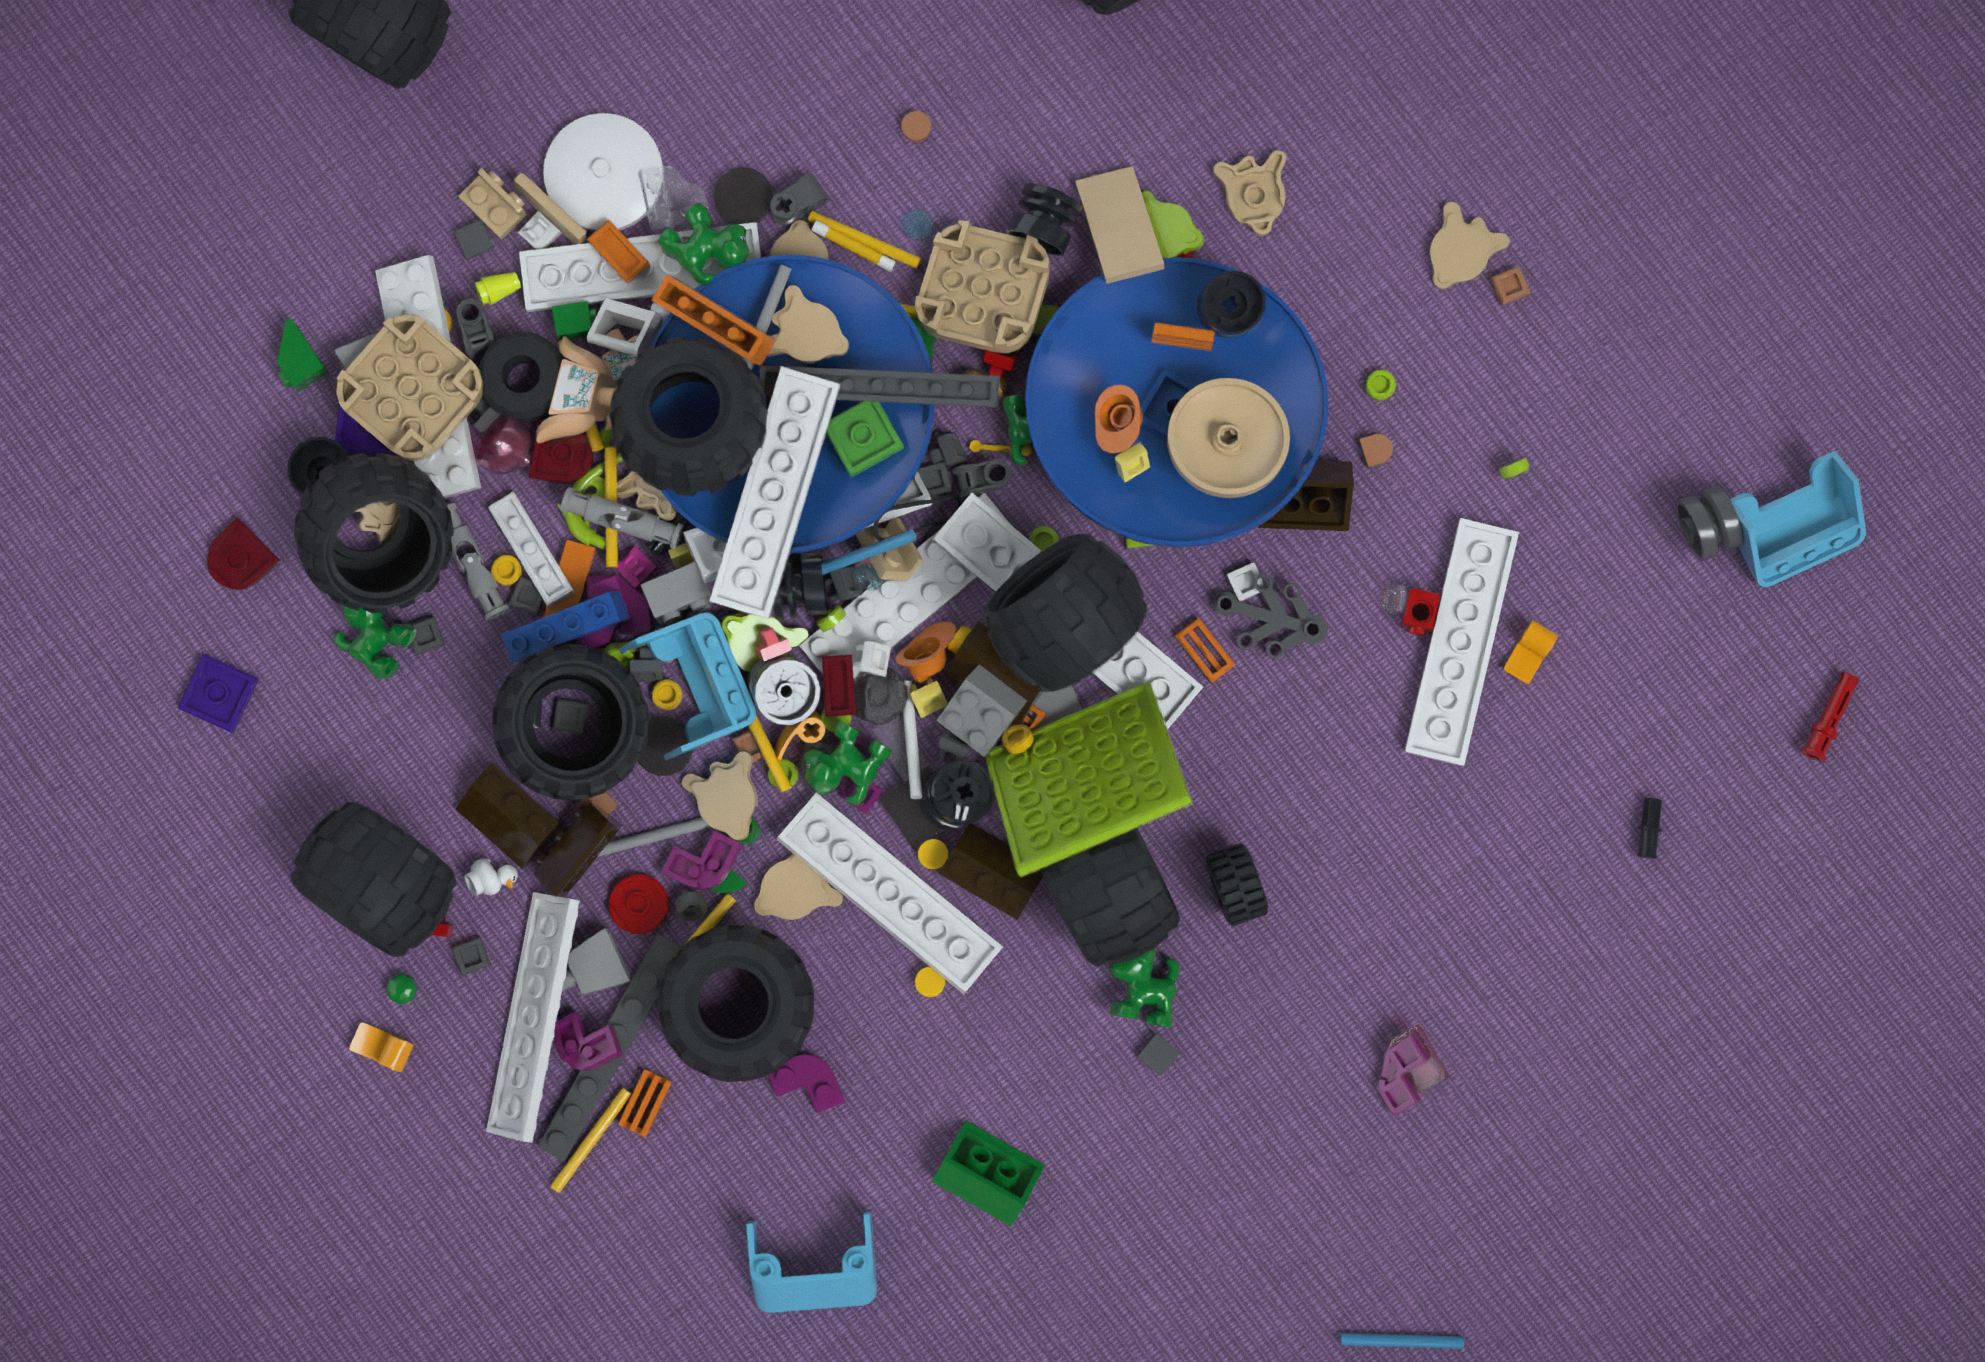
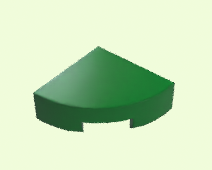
(732, 883)

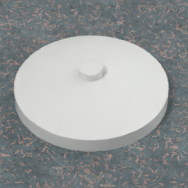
(596, 168)

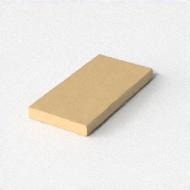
(1119, 225)

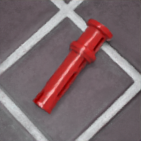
(1825, 729)

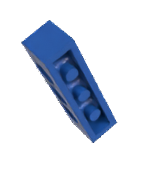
(566, 625)

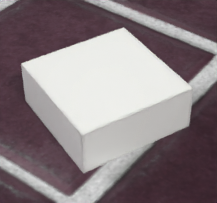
(1243, 582)

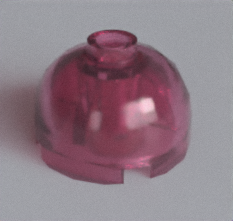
(506, 448)

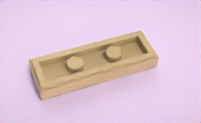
(549, 209)

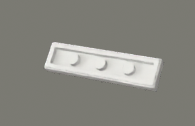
(531, 549)

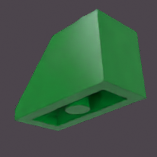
(298, 359)

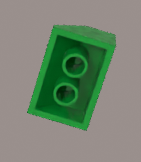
(988, 1173)

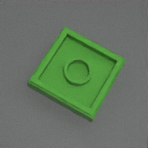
(863, 436)

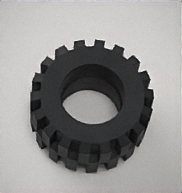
(1237, 884)

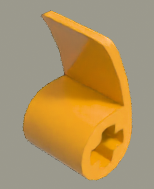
(1530, 651)
(805, 733)
(381, 1046)

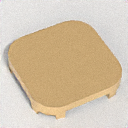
(983, 288)
(410, 387)

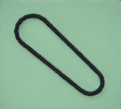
(917, 503)

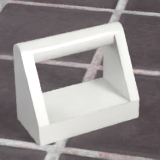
(615, 313)

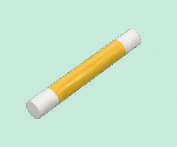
(853, 246)

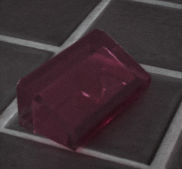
(1429, 1072)

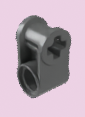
(801, 198)
(477, 333)
(980, 477)

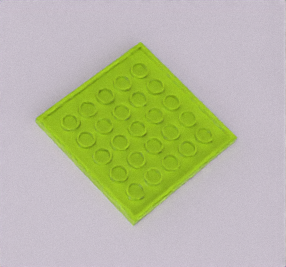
(1087, 779)

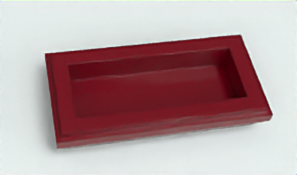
(838, 685)

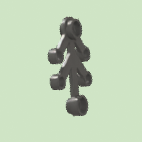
(1276, 618)

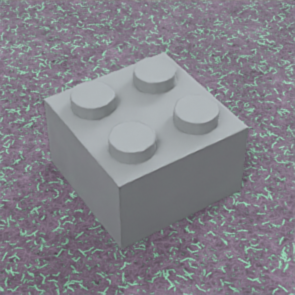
(677, 594)
(981, 710)

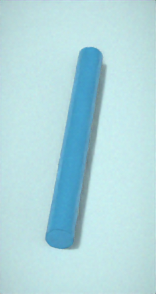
(868, 551)
(1390, 1340)

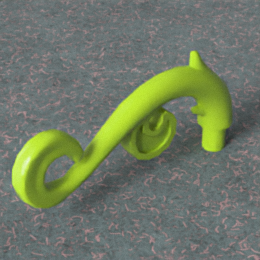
(581, 529)

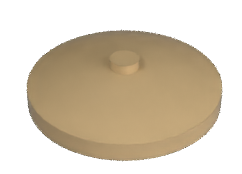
(1228, 437)

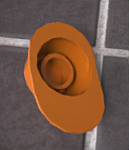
(1117, 418)
(926, 652)

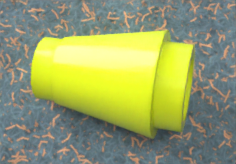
(496, 287)

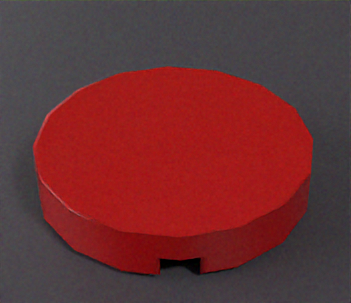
(638, 904)

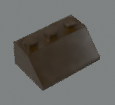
(1321, 502)
(979, 651)
(508, 815)
(576, 849)
(989, 872)

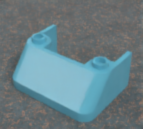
(710, 675)
(780, 1294)

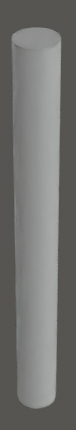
(772, 301)
(654, 836)

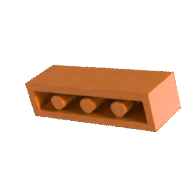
(713, 320)

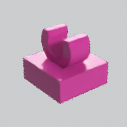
(635, 567)

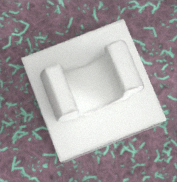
(539, 232)
(874, 658)

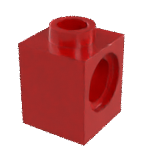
(1429, 602)

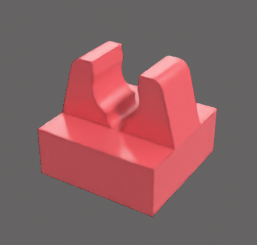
(772, 645)

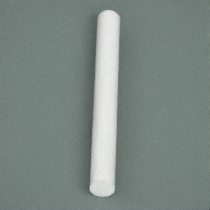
(912, 747)

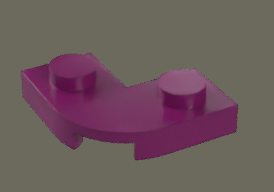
(707, 870)
(581, 1050)
(812, 1073)

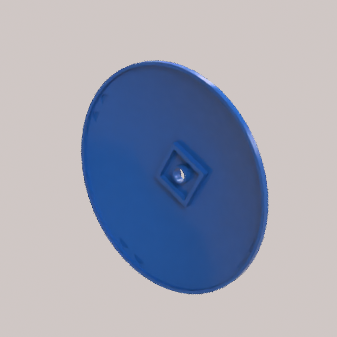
(878, 339)
(1105, 341)

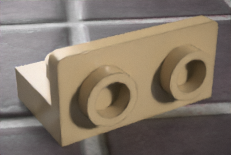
(493, 204)
(896, 563)

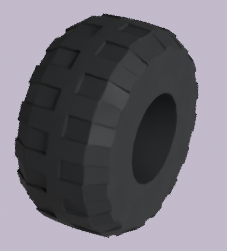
(499, 362)

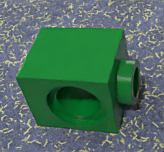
(573, 319)

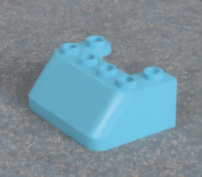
(1803, 525)

